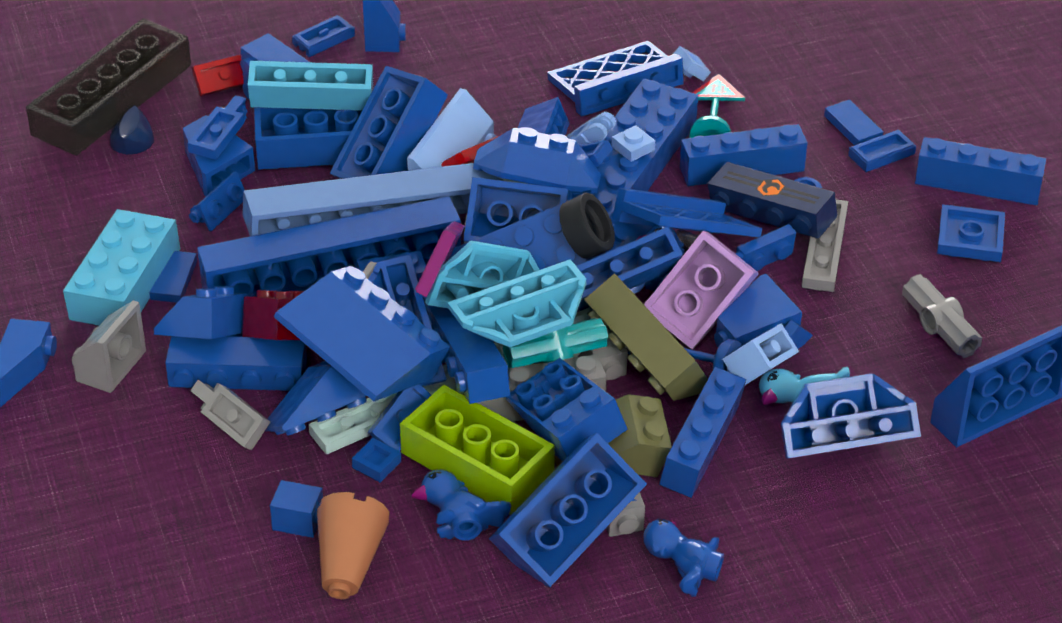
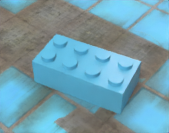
(121, 266)

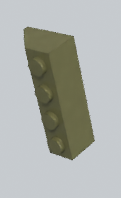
(646, 339)

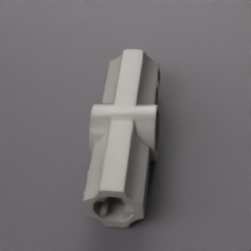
(942, 316)

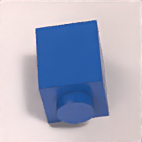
(295, 508)

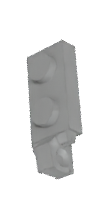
(231, 413)

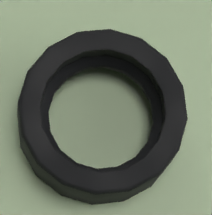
(586, 226)

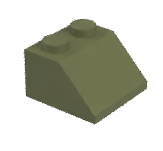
(646, 438)

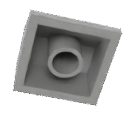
(111, 349)

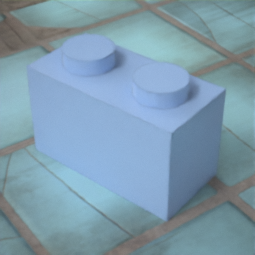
(761, 354)

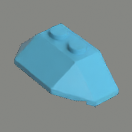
(478, 268)
(523, 306)

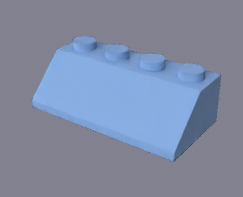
(456, 129)

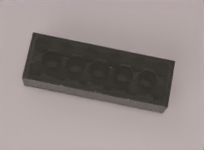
(108, 85)

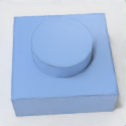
(692, 64)
(633, 143)

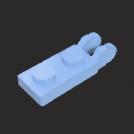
(594, 129)

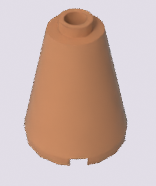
(348, 540)

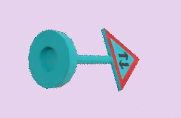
(716, 90)

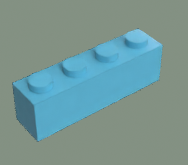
(309, 85)

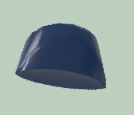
(132, 133)

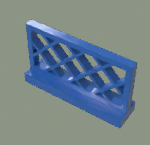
(615, 88)
(678, 213)

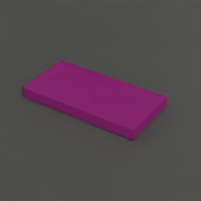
(439, 257)

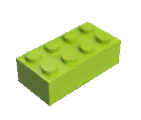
(478, 447)

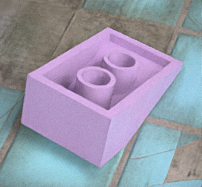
(700, 289)

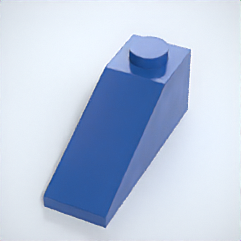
(382, 26)
(23, 354)

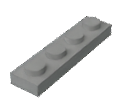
(824, 254)

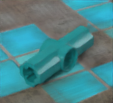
(558, 344)

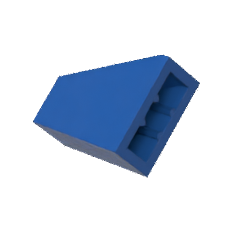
(209, 172)
(756, 312)

